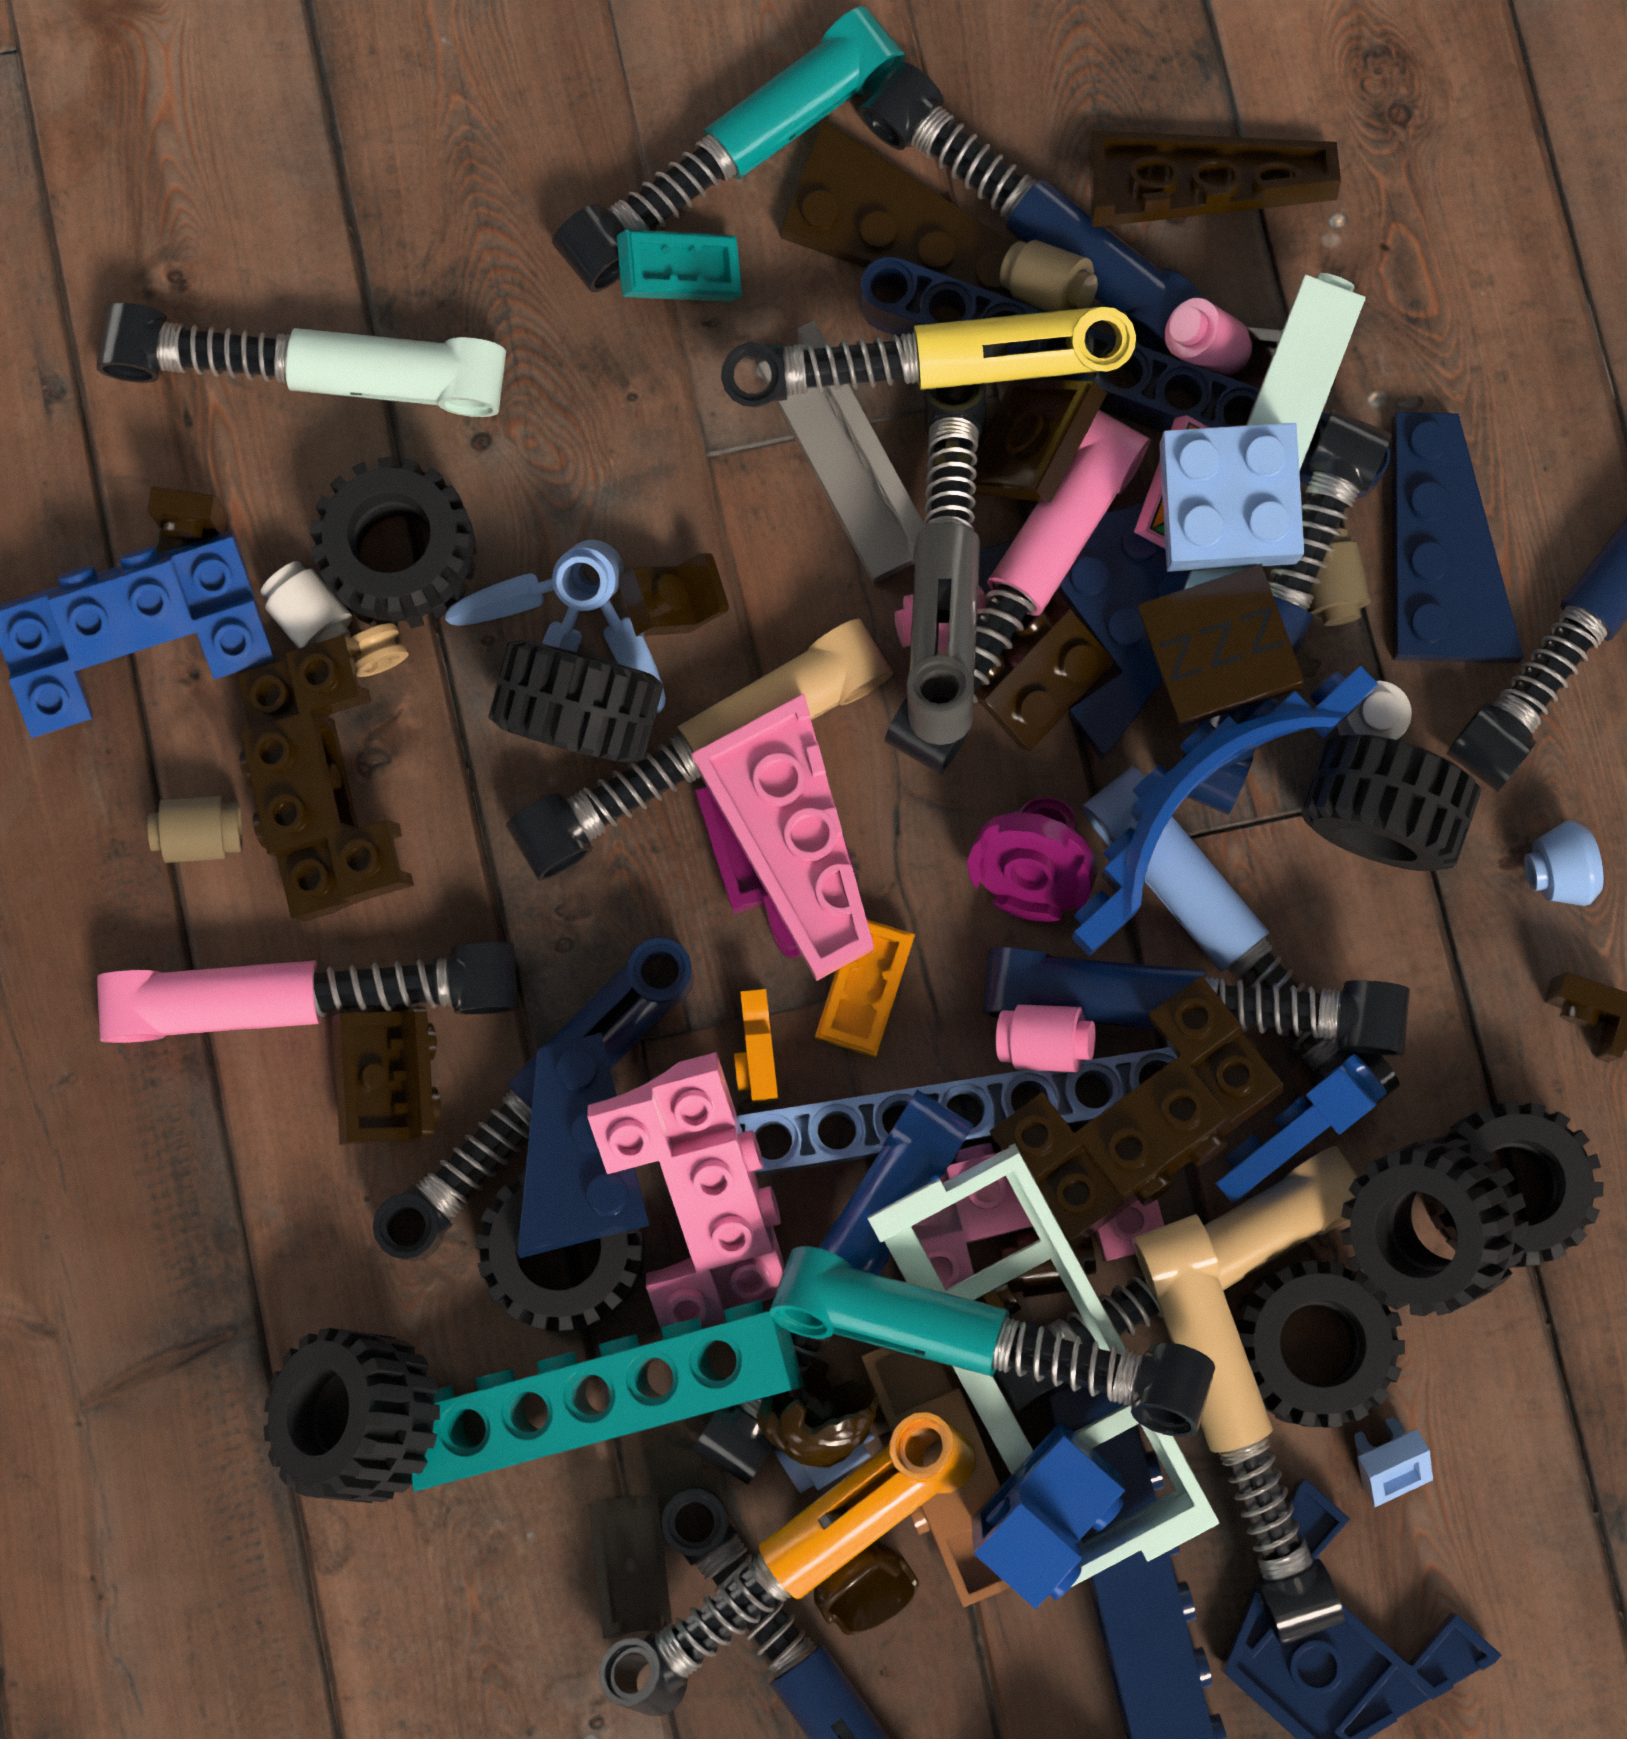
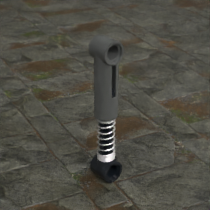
(947, 568)

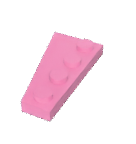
(785, 819)

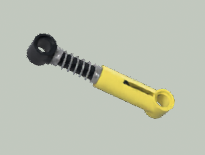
(937, 355)

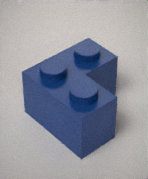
(1042, 1511)

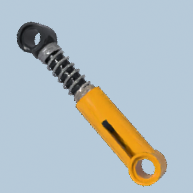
(794, 1560)

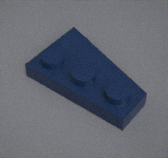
(565, 1182)

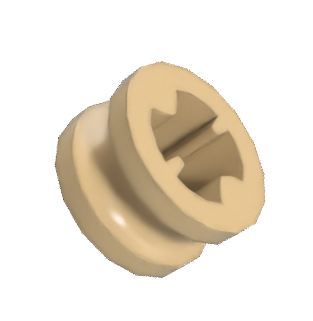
(378, 650)

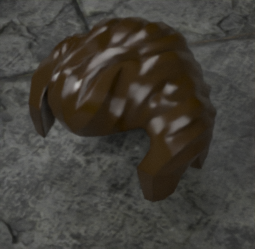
(821, 1424)

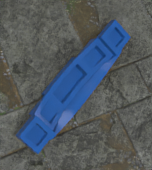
(1206, 752)

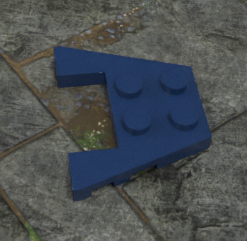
(1104, 592)
(1344, 1676)

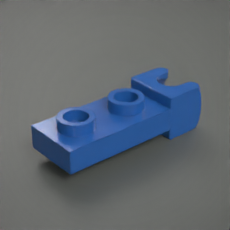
(1336, 1102)

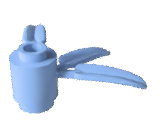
(574, 591)

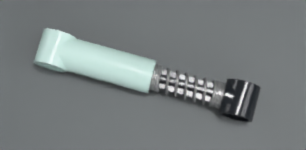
(455, 375)

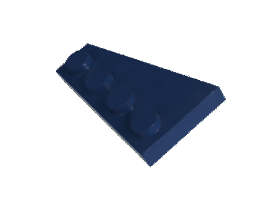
(1444, 560)

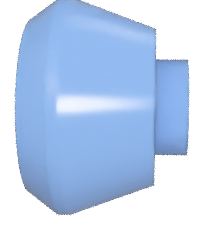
(1566, 865)

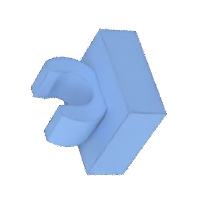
(1395, 1465)

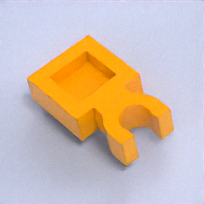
(756, 1067)

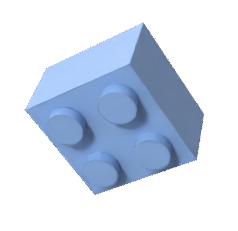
(1231, 497)

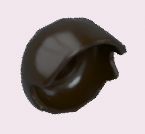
(867, 1589)

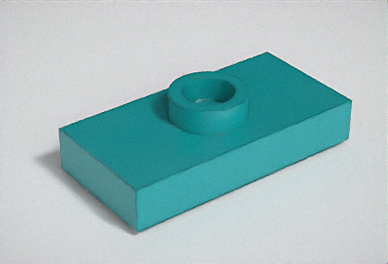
(679, 265)

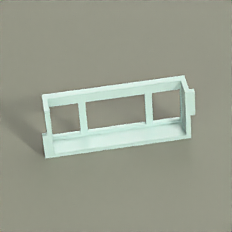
(1150, 1529)

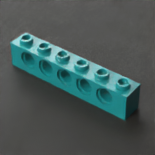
(763, 1368)

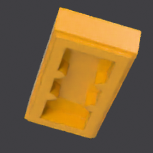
(865, 993)

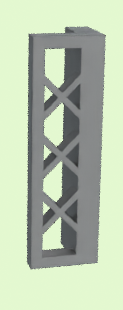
(853, 471)

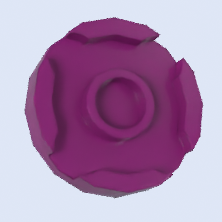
(1034, 861)

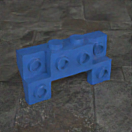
(123, 611)

